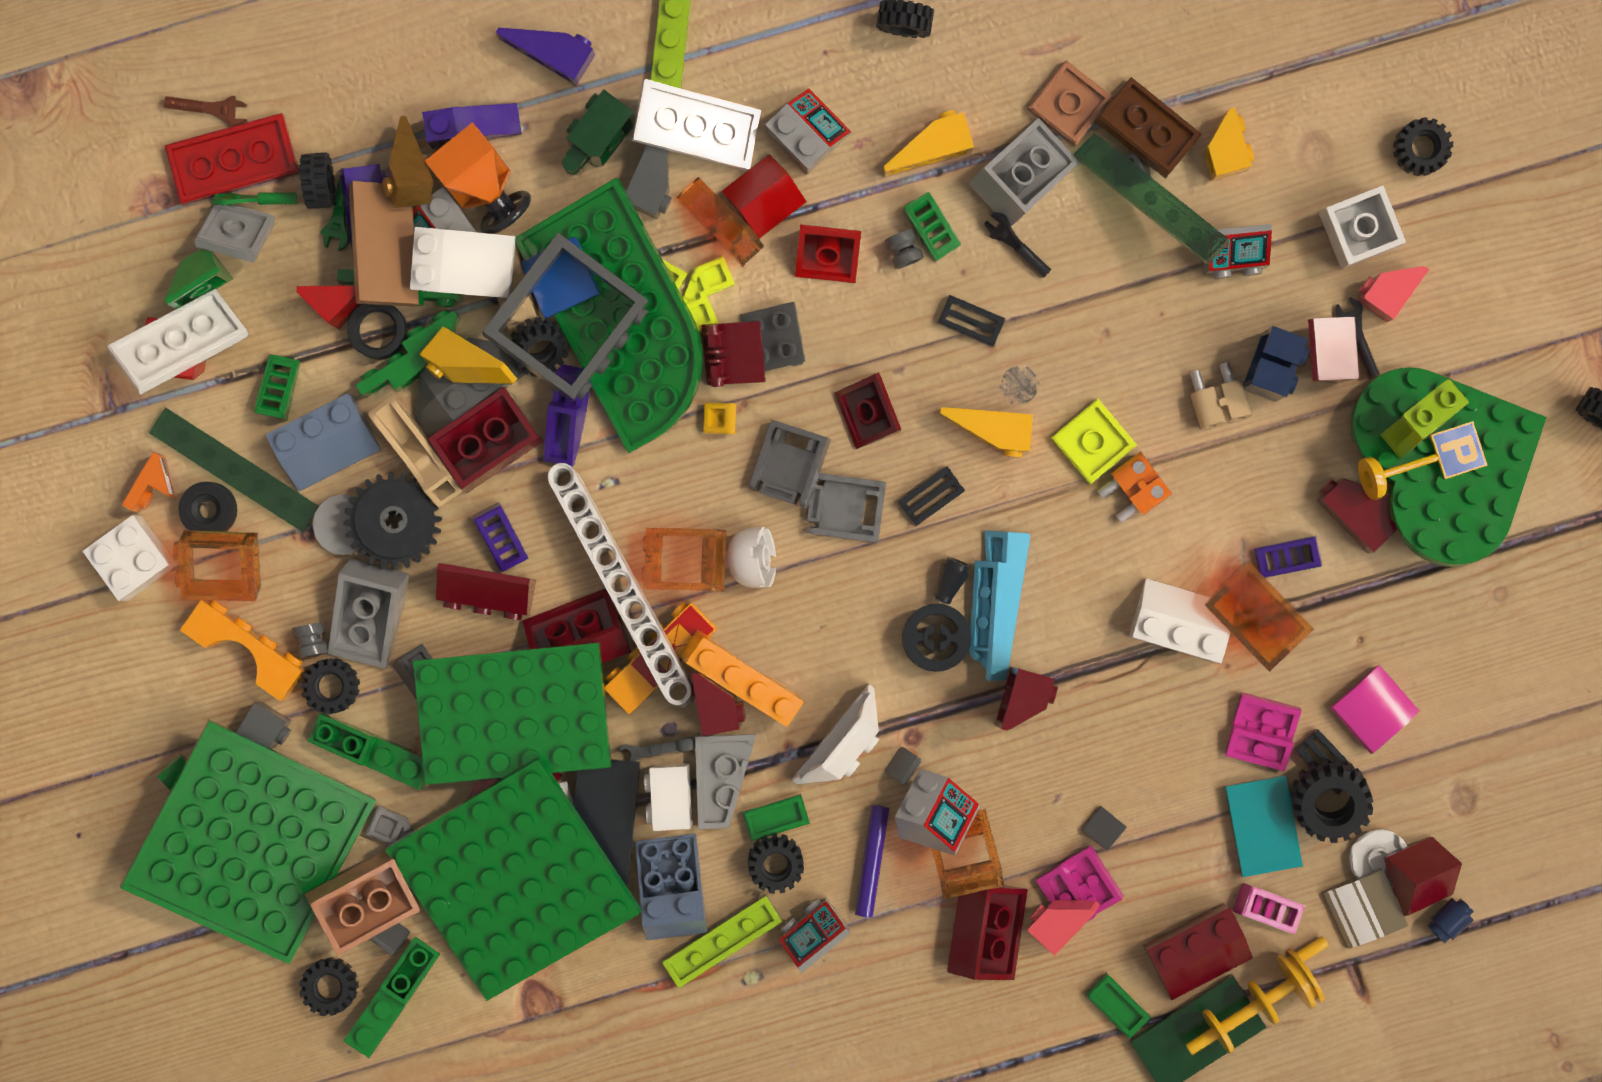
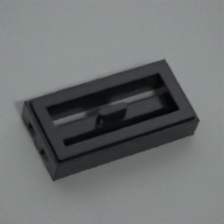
(965, 331)
(952, 481)
(1326, 743)

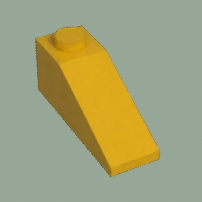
(939, 141)
(462, 361)
(999, 430)

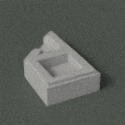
(388, 825)

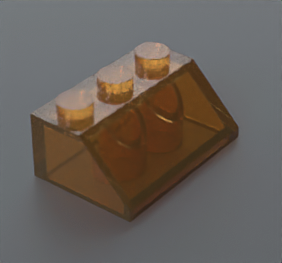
(1258, 615)

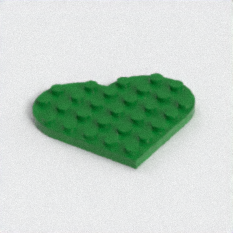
(1458, 516)

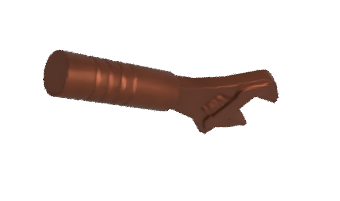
(222, 109)

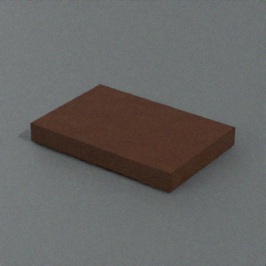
(1148, 127)

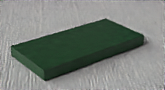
(1163, 1044)

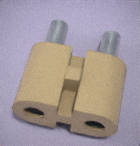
(1219, 404)

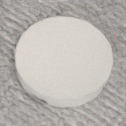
(1369, 850)

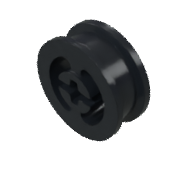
(961, 638)

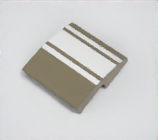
(1365, 909)

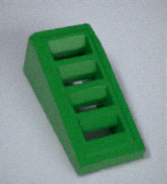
(919, 203)
(263, 395)

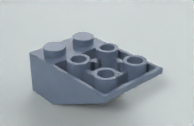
(670, 887)

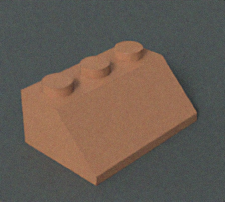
(362, 902)

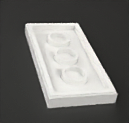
(695, 125)
(177, 341)

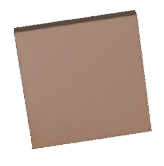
(1070, 103)

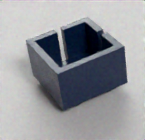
(1275, 364)

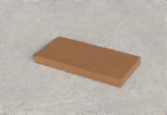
(381, 247)

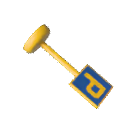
(1455, 449)

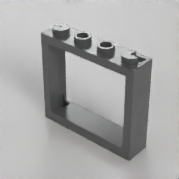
(524, 289)

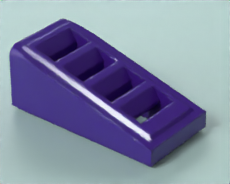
(488, 513)
(1303, 565)

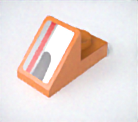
(153, 475)

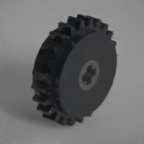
(372, 511)

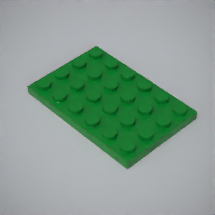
(509, 707)

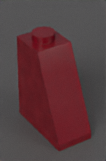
(1357, 514)

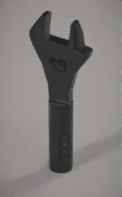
(1005, 233)
(1362, 345)

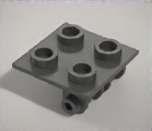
(779, 335)

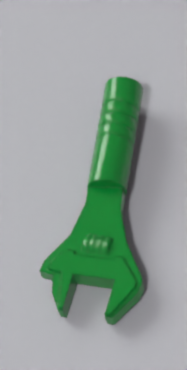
(262, 198)
(337, 225)

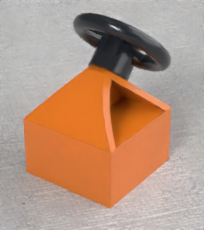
(477, 177)

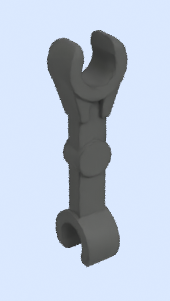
(656, 749)

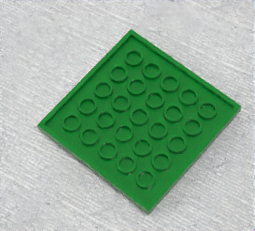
(247, 841)
(513, 879)

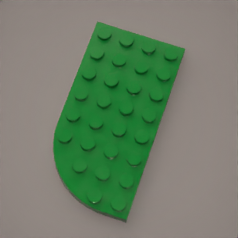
(661, 362)

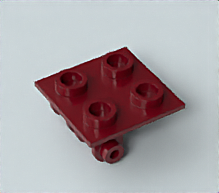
(733, 353)

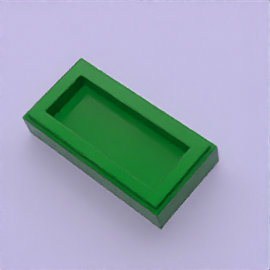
(776, 817)
(1117, 1005)

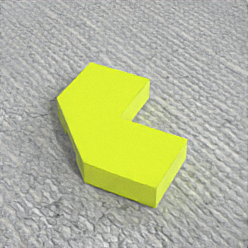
(704, 282)

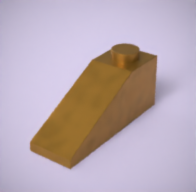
(407, 174)

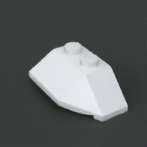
(844, 743)

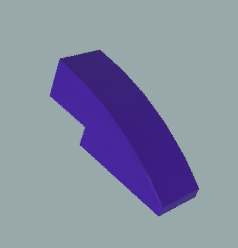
(565, 421)

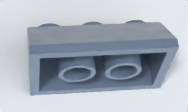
(323, 441)

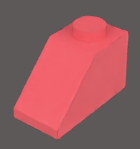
(1390, 291)
(1060, 921)

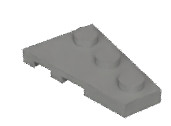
(719, 776)

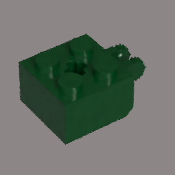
(597, 133)

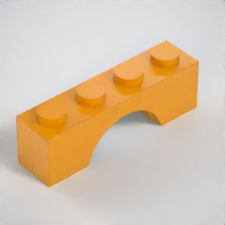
(275, 671)
(741, 679)

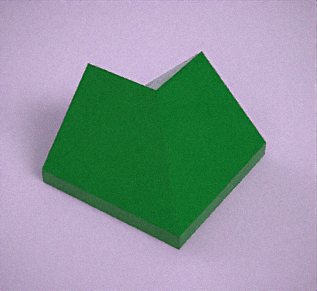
(195, 277)

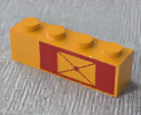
(635, 681)

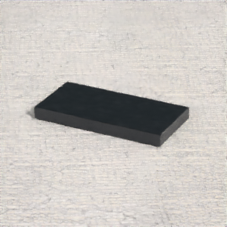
(608, 807)

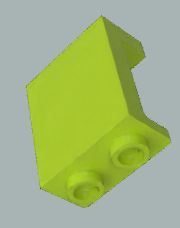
(1424, 418)

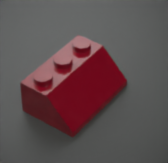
(485, 440)
(484, 591)
(580, 622)
(1024, 697)
(716, 706)
(987, 933)
(1198, 951)

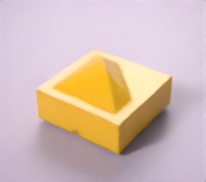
(719, 418)

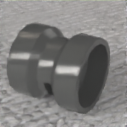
(902, 242)
(309, 639)

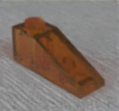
(720, 221)

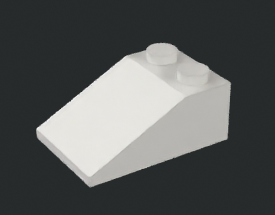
(462, 262)

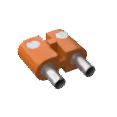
(1140, 484)

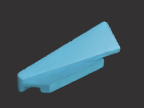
(997, 600)

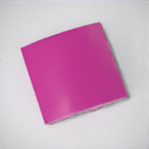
(1374, 709)
(1263, 731)
(1081, 878)

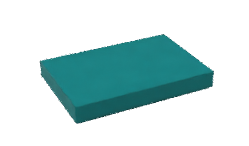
(1263, 826)

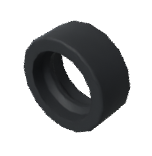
(387, 351)

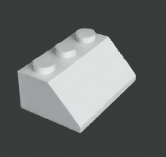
(1178, 622)

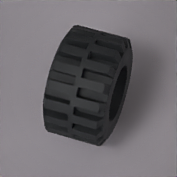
(1336, 823)

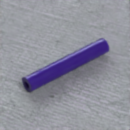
(872, 861)

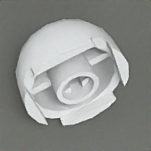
(750, 557)

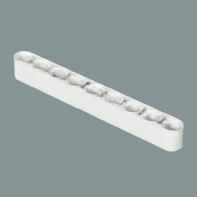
(610, 574)

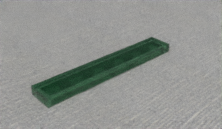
(1151, 198)
(234, 469)

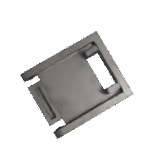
(788, 469)
(840, 507)

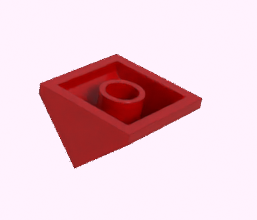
(764, 196)
(828, 253)
(330, 302)

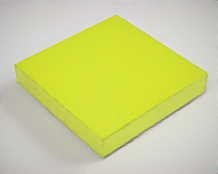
(1093, 441)

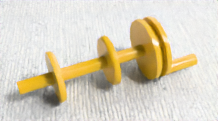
(1298, 979)

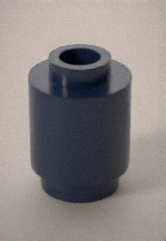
(1451, 920)

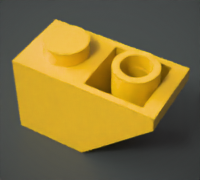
(1227, 150)

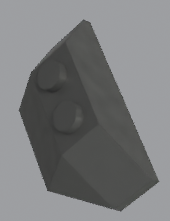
(444, 401)

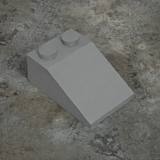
(1024, 172)
(367, 612)

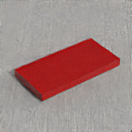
(232, 159)

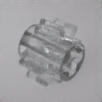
(1019, 385)

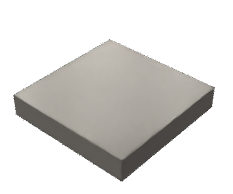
(235, 231)

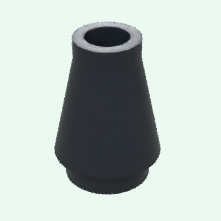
(951, 578)

